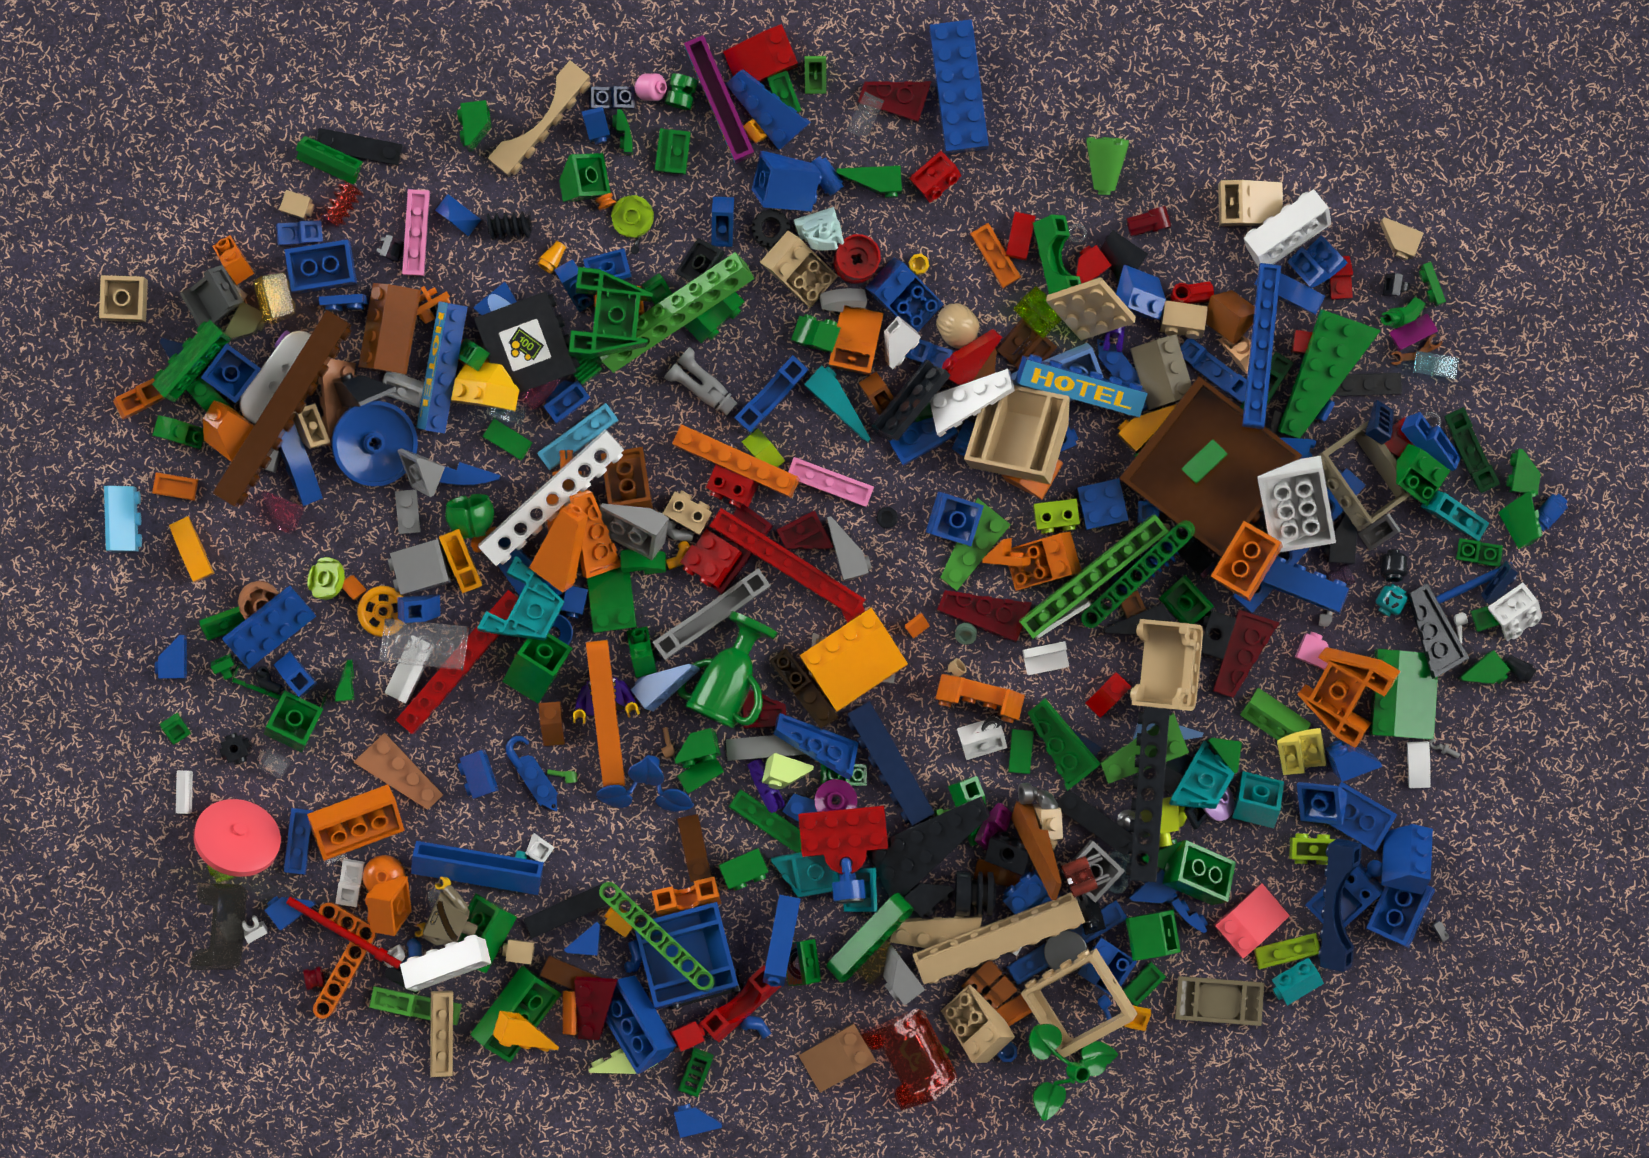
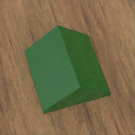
(1186, 601)

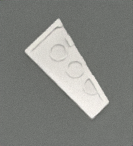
(960, 402)

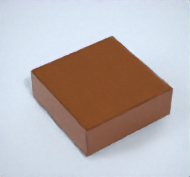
(1132, 605)

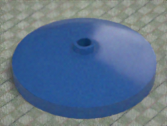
(377, 463)

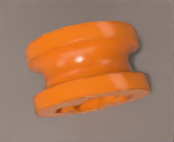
(605, 201)

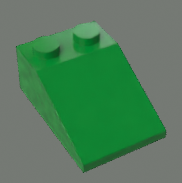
(611, 601)

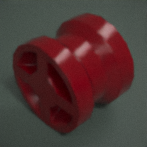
(314, 978)

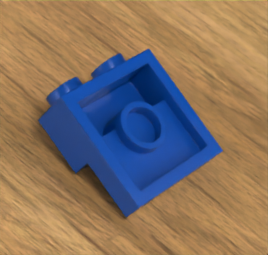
(1026, 894)

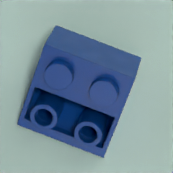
(1117, 961)

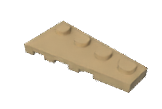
(930, 932)

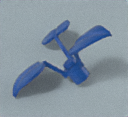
(646, 772)

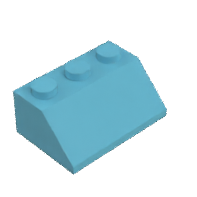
(122, 519)

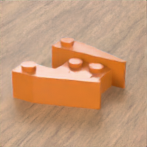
(952, 687)
(1341, 689)

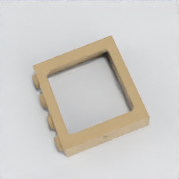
(1045, 1015)

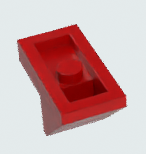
(1342, 282)

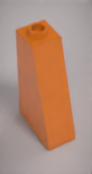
(561, 549)

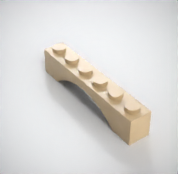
(512, 152)

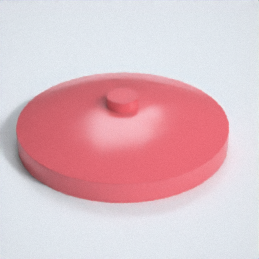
(237, 837)

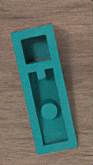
(1456, 515)

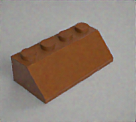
(389, 328)

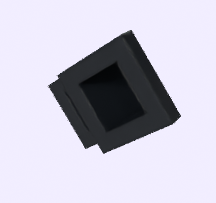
(1197, 557)

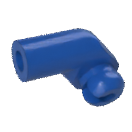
(414, 949)
(636, 959)
(756, 1023)

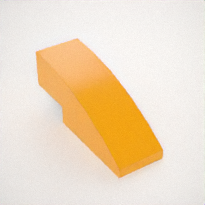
(191, 549)
(460, 561)

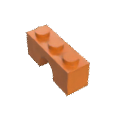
(672, 900)

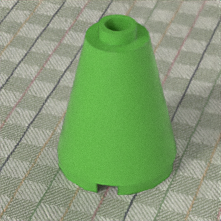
(1106, 162)

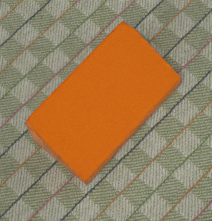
(569, 1013)

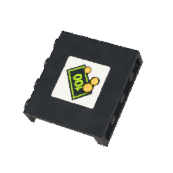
(528, 341)

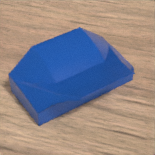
(565, 400)

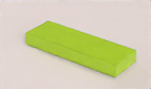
(1287, 951)

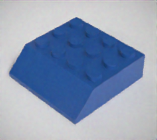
(704, 938)

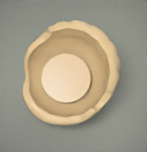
(957, 325)

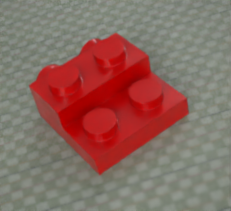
(710, 559)

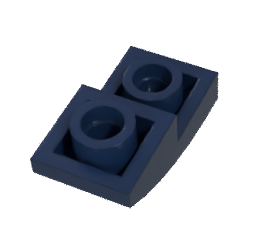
(611, 97)

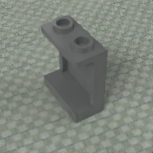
(212, 296)

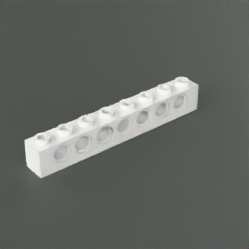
(603, 442)

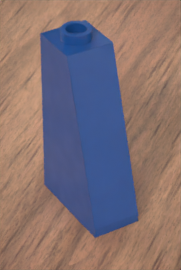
(781, 941)

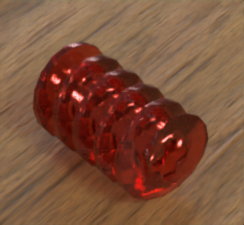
(341, 204)

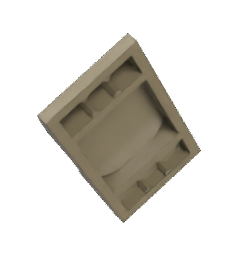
(1219, 1000)

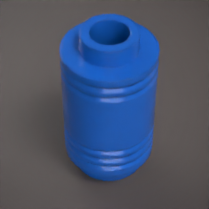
(830, 180)
(1551, 510)

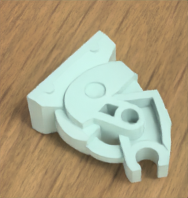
(820, 229)

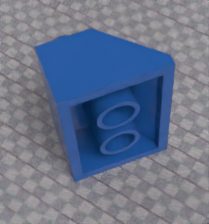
(1407, 858)
(1399, 914)

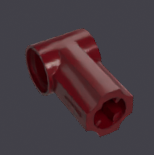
(1151, 221)

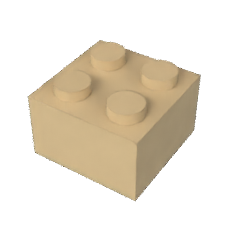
(123, 298)

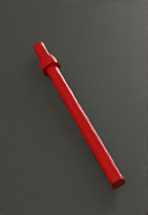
(379, 953)

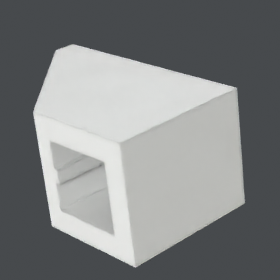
(898, 341)

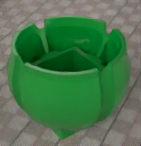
(470, 515)

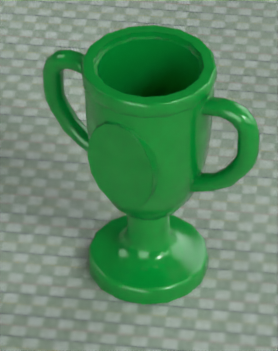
(728, 677)

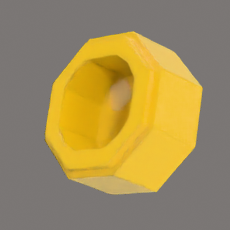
(918, 264)

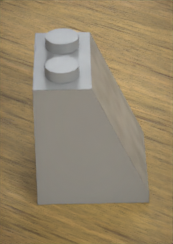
(419, 567)
(1100, 868)

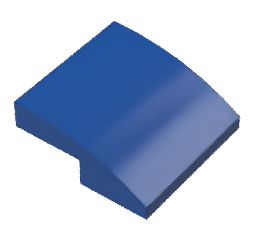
(1317, 262)

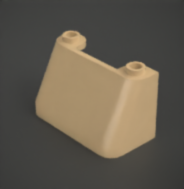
(1168, 665)

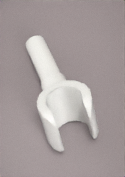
(1459, 620)

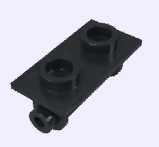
(1091, 913)

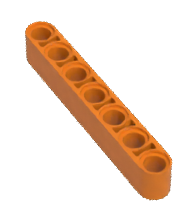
(605, 713)

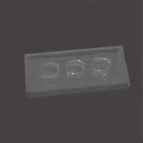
(424, 644)

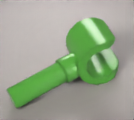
(570, 776)

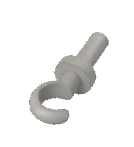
(1445, 749)

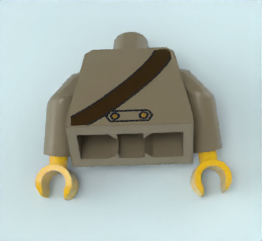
(447, 917)

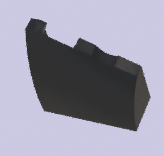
(1121, 252)

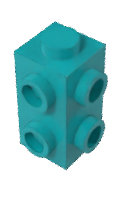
(1297, 981)

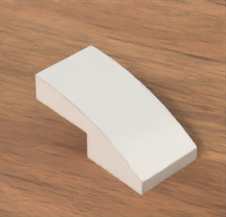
(1418, 764)
(350, 882)

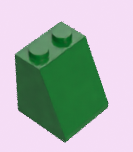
(537, 666)

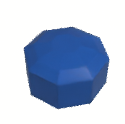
(1008, 1053)

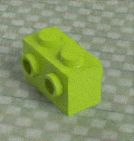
(1055, 511)
(1307, 848)

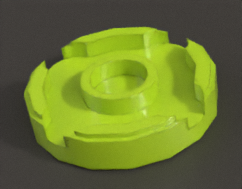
(632, 216)
(326, 578)

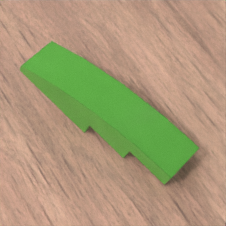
(406, 1004)

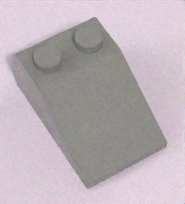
(636, 527)
(849, 555)

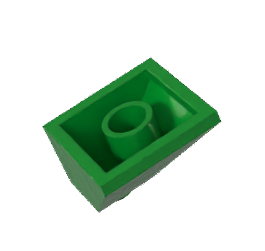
(584, 177)

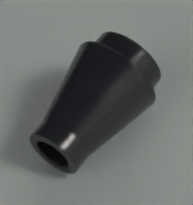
(1522, 670)

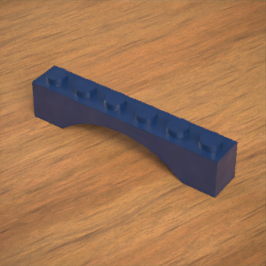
(1336, 946)

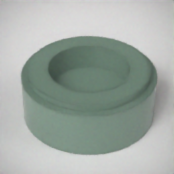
(966, 633)

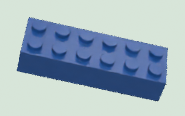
(958, 87)

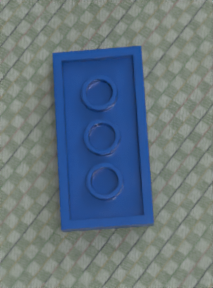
(269, 627)

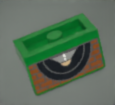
(803, 964)

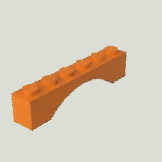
(736, 461)

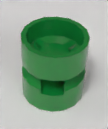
(681, 90)

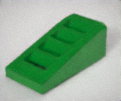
(472, 354)
(702, 1055)

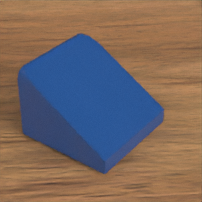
(1324, 413)

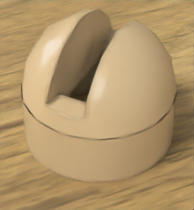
(953, 667)

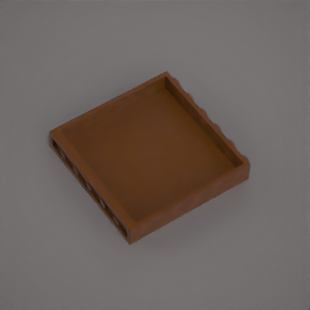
(1230, 489)

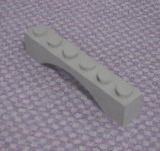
(711, 614)

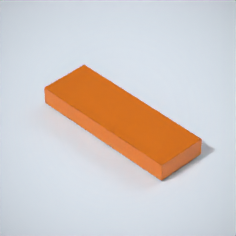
(995, 255)

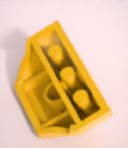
(486, 387)

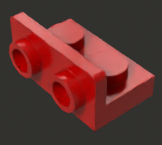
(935, 176)

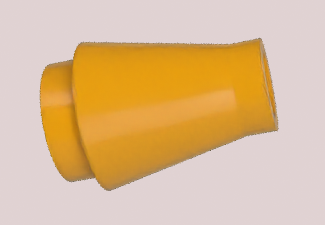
(552, 257)

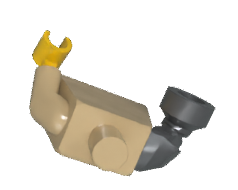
(1047, 811)

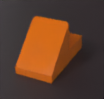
(1003, 555)

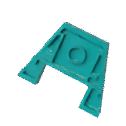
(533, 611)

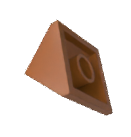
(1229, 315)

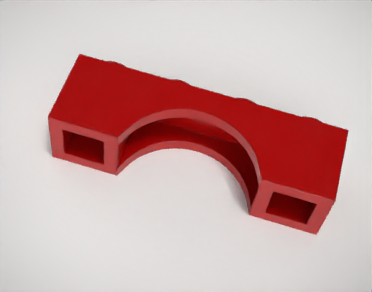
(728, 1017)

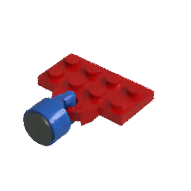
(844, 841)

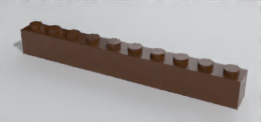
(282, 409)

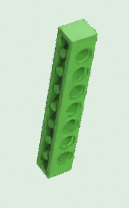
(685, 306)
(1093, 575)

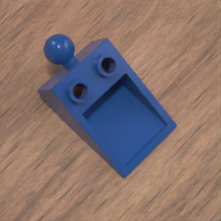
(1354, 898)

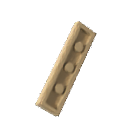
(441, 1034)

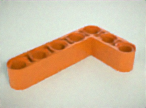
(346, 959)

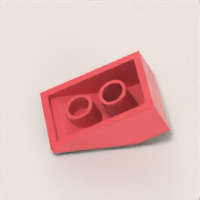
(1251, 921)

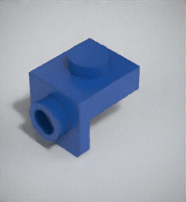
(963, 438)

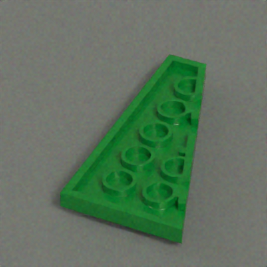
(1329, 358)

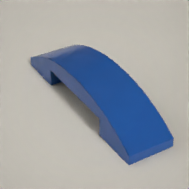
(1214, 370)

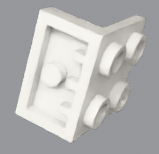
(1516, 611)

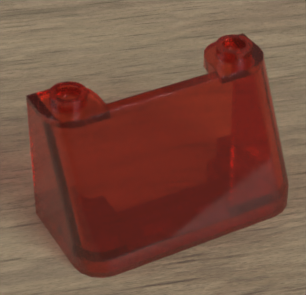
(914, 1056)

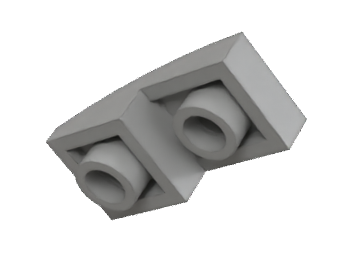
(836, 299)

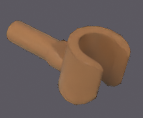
(668, 751)

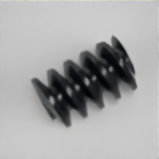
(509, 225)

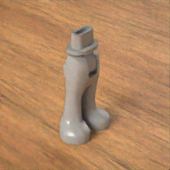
(710, 390)

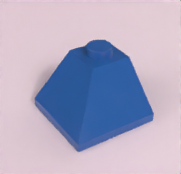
(230, 373)

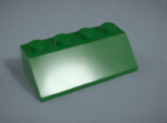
(523, 995)

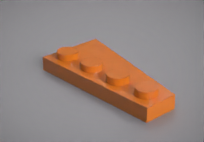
(597, 550)

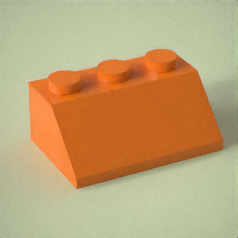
(1247, 561)

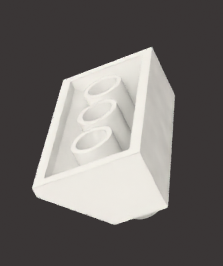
(1288, 229)

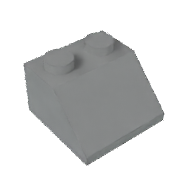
(900, 979)

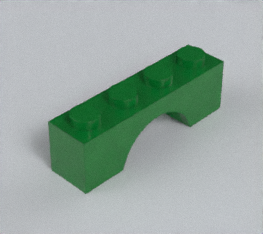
(1051, 235)

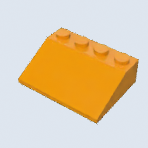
(853, 659)

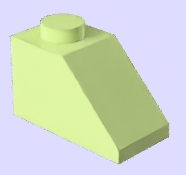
(783, 771)

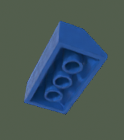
(638, 1025)

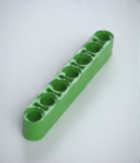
(647, 931)

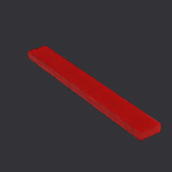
(787, 562)

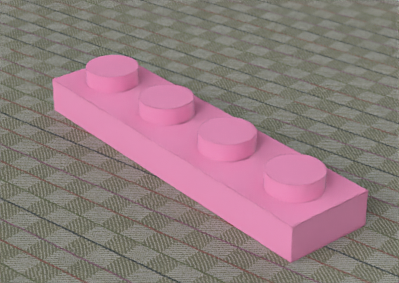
(416, 232)
(831, 482)

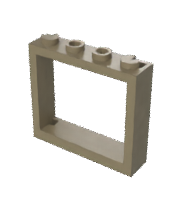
(1383, 462)

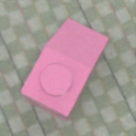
(1310, 649)

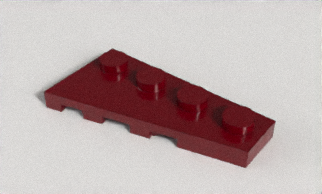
(1245, 645)

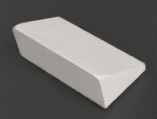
(408, 389)
(184, 792)

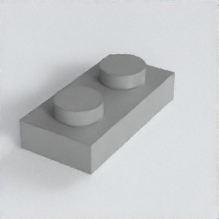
(407, 511)

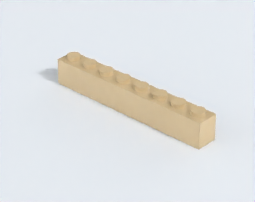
(998, 938)

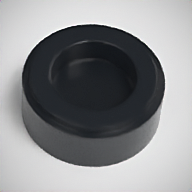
(887, 517)

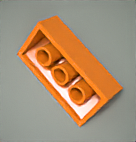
(356, 822)

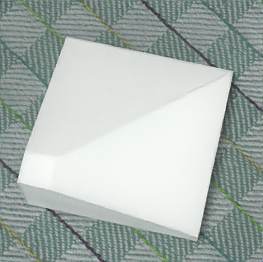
(539, 849)

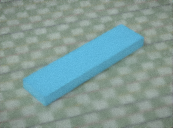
(578, 435)

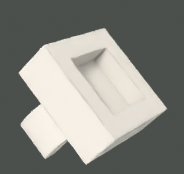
(254, 932)

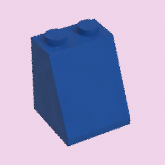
(786, 182)

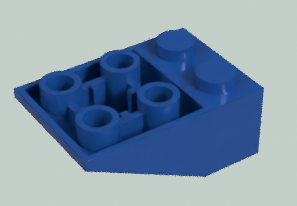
(904, 294)

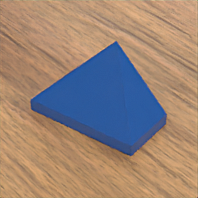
(458, 215)

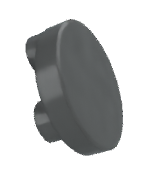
(1063, 947)

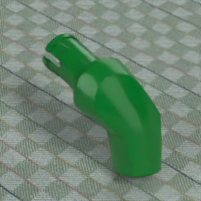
(1403, 315)

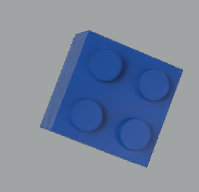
(1102, 504)

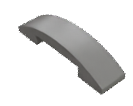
(758, 748)

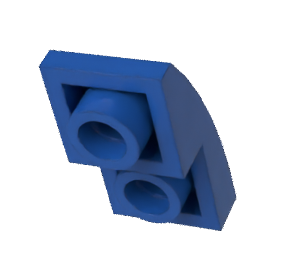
(1194, 920)

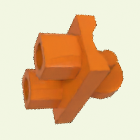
(424, 310)

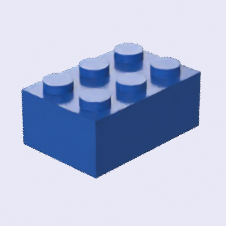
(320, 267)

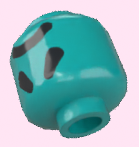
(1391, 600)

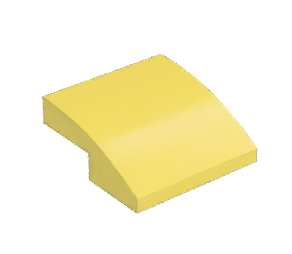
(1301, 751)

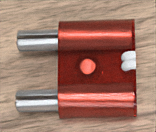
(1081, 877)

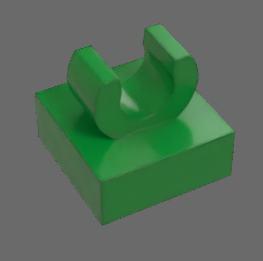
(223, 665)

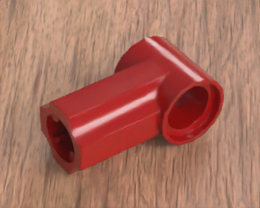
(1193, 292)

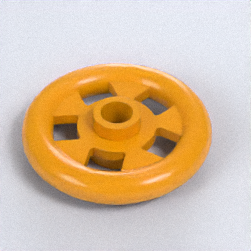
(373, 596)

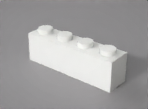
(445, 963)

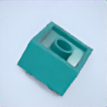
(1258, 799)

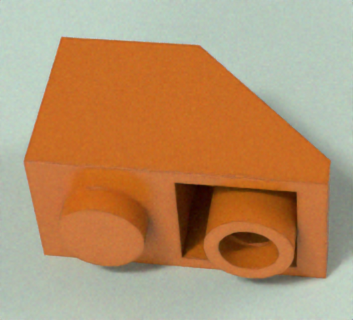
(233, 259)

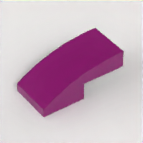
(998, 821)

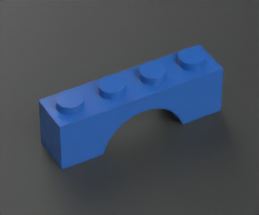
(772, 394)

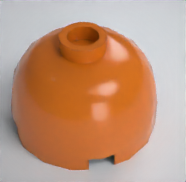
(381, 869)

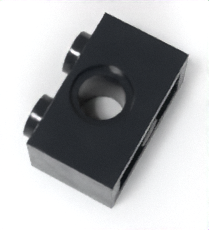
(1225, 626)
(999, 853)

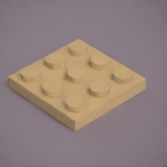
(1090, 308)

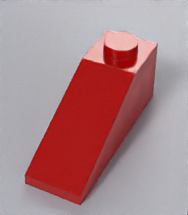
(968, 360)

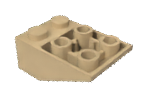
(1248, 202)
(798, 268)
(977, 1025)

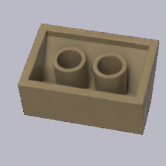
(1161, 371)

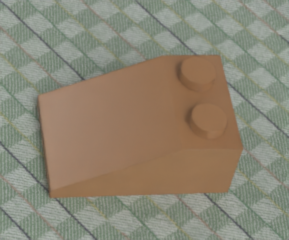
(837, 1057)

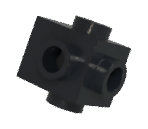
(244, 747)

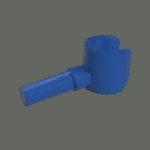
(1104, 1002)

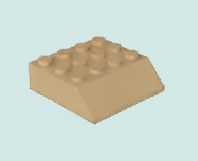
(1020, 435)

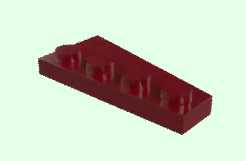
(758, 523)
(987, 613)

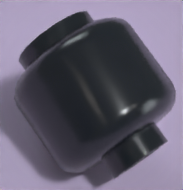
(1393, 566)

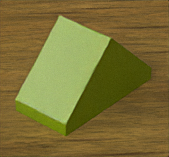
(762, 448)

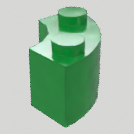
(708, 323)
(816, 333)

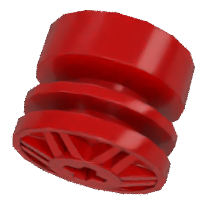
(869, 256)

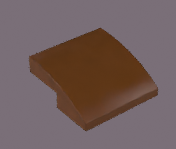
(1038, 346)

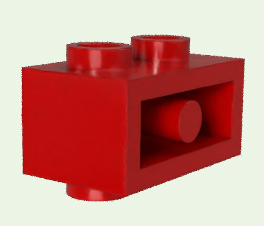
(731, 486)

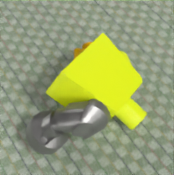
(1171, 820)

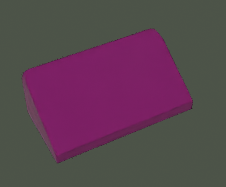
(1413, 332)

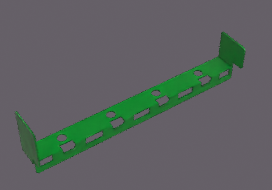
(258, 689)

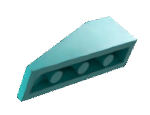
(829, 392)

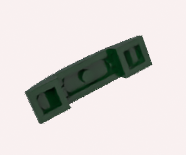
(1470, 450)

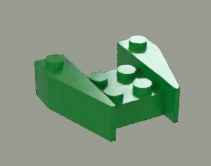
(614, 315)

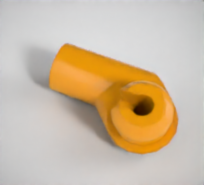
(675, 561)

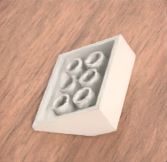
(1297, 504)

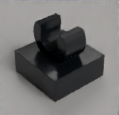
(391, 248)
(1393, 285)

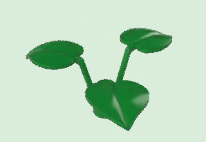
(1095, 1057)

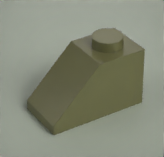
(245, 322)

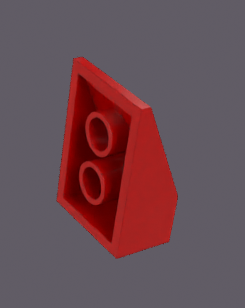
(762, 54)

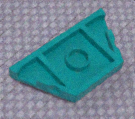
(1203, 781)
(806, 874)

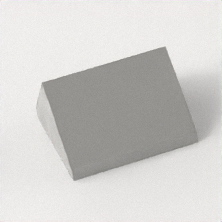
(421, 472)

